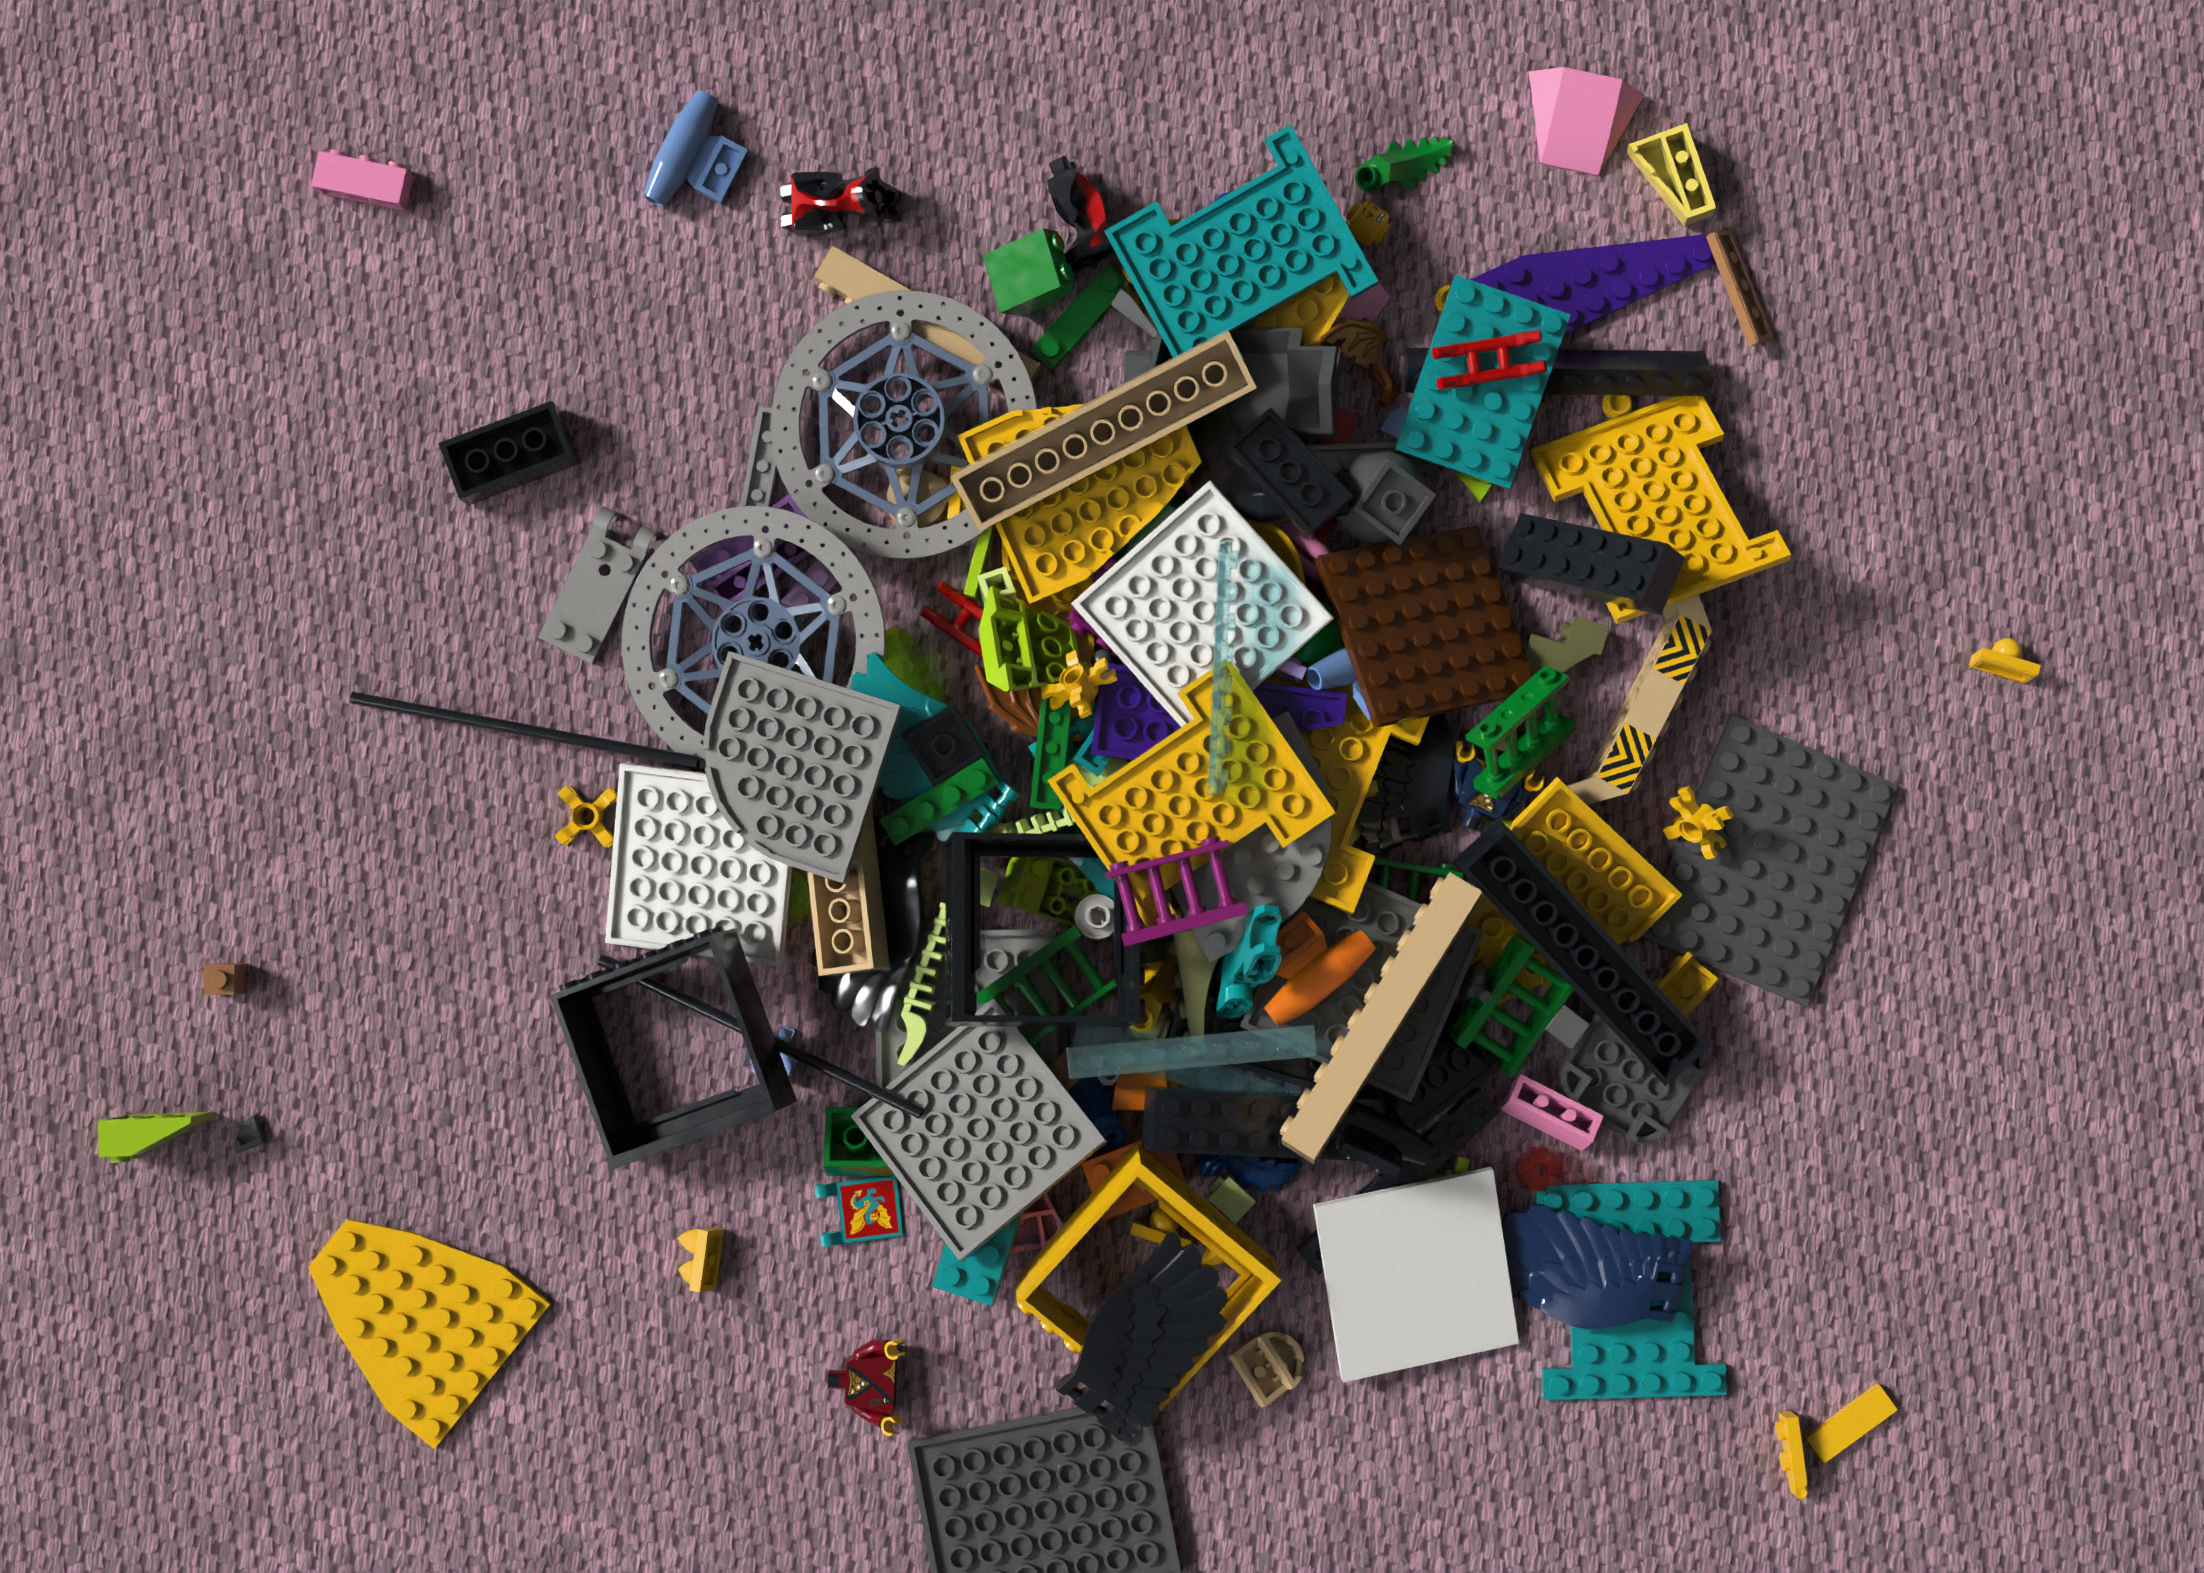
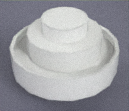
(1095, 916)

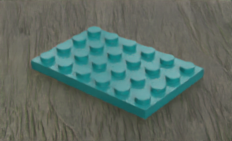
(1483, 425)

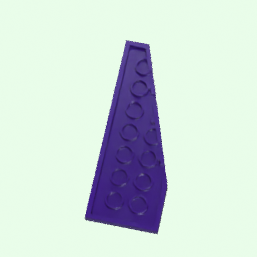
(1602, 278)
(1134, 721)

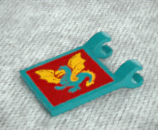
(866, 1209)

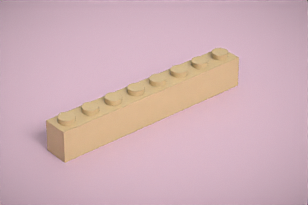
(854, 280)

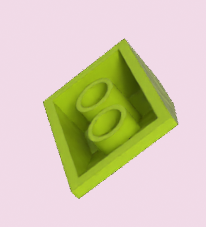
(132, 1135)

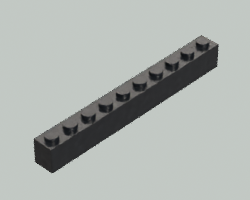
(1608, 372)

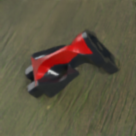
(839, 198)
(1082, 208)

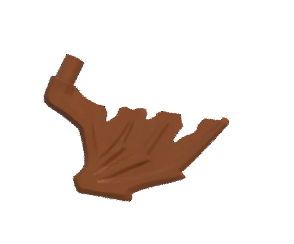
(1365, 343)
(1017, 707)

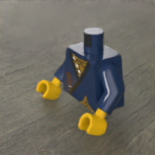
(1479, 805)

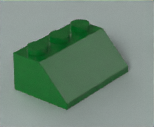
(848, 1149)

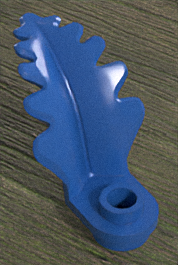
(1097, 1106)
(1249, 1170)

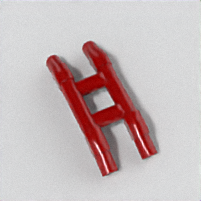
(1505, 369)
(954, 629)

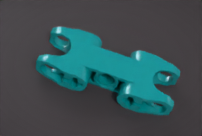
(1250, 963)

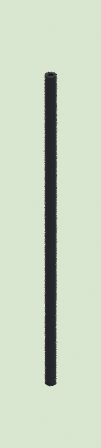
(525, 729)
(784, 1047)

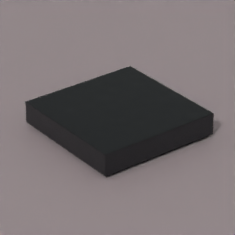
(943, 744)

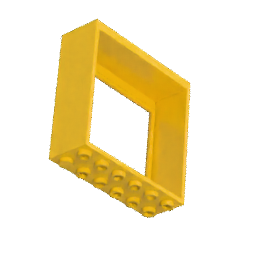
(1253, 1263)

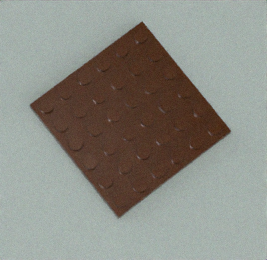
(1425, 625)

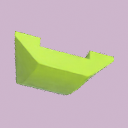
(1021, 645)

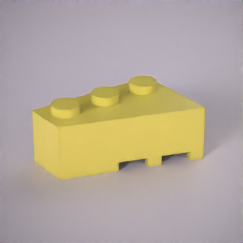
(1675, 173)

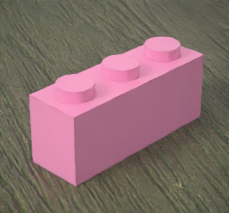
(362, 179)
(1551, 1112)

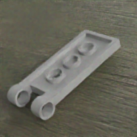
(593, 601)

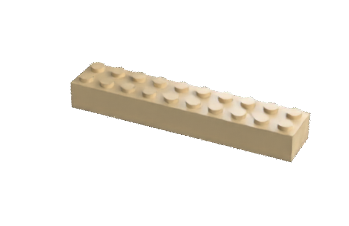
(1103, 430)
(1381, 1018)

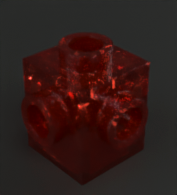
(1527, 1166)

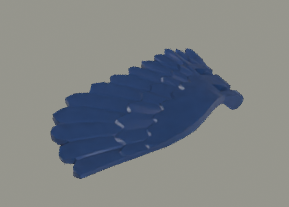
(1590, 1271)

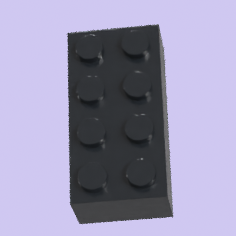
(509, 453)

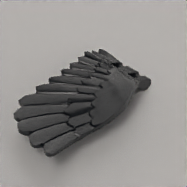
(875, 991)
(1146, 1338)

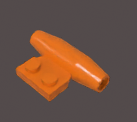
(1312, 967)

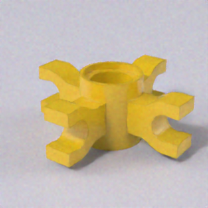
(1079, 684)
(577, 805)
(1698, 822)

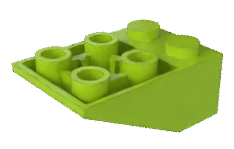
(1027, 881)

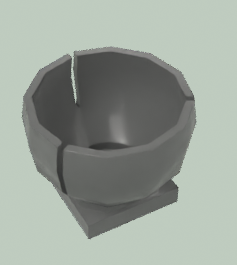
(1387, 498)

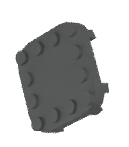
(1618, 1085)

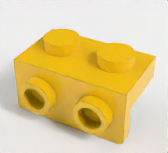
(1687, 983)

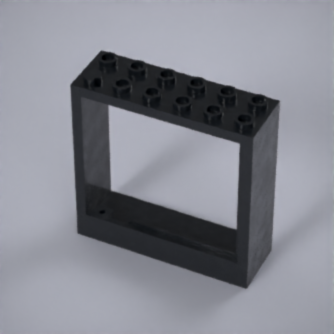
(963, 931)
(599, 1077)

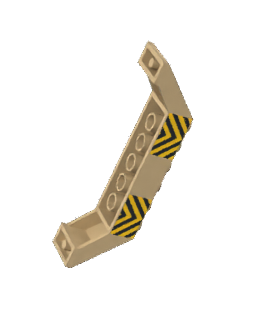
(1648, 704)

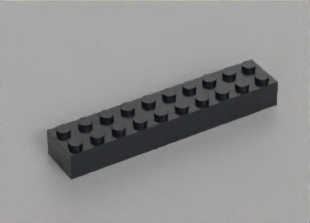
(1581, 952)

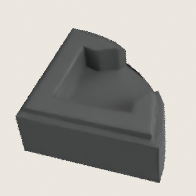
(250, 1135)

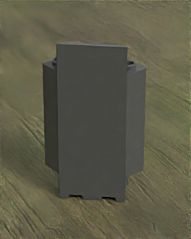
(1289, 378)

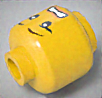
(1368, 223)

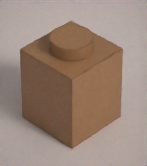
(225, 979)

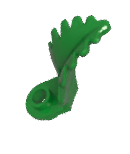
(1404, 164)

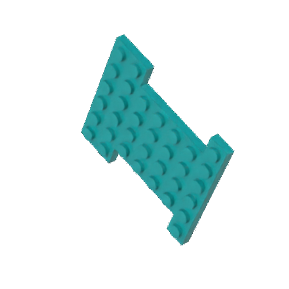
(1240, 251)
(1649, 1354)

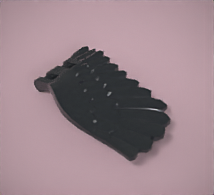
(1409, 785)

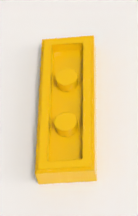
(1850, 1423)

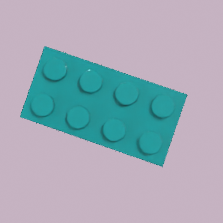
(980, 1273)

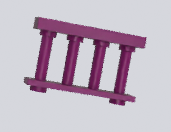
(1197, 914)

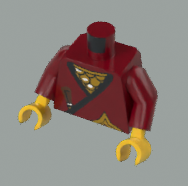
(871, 1382)

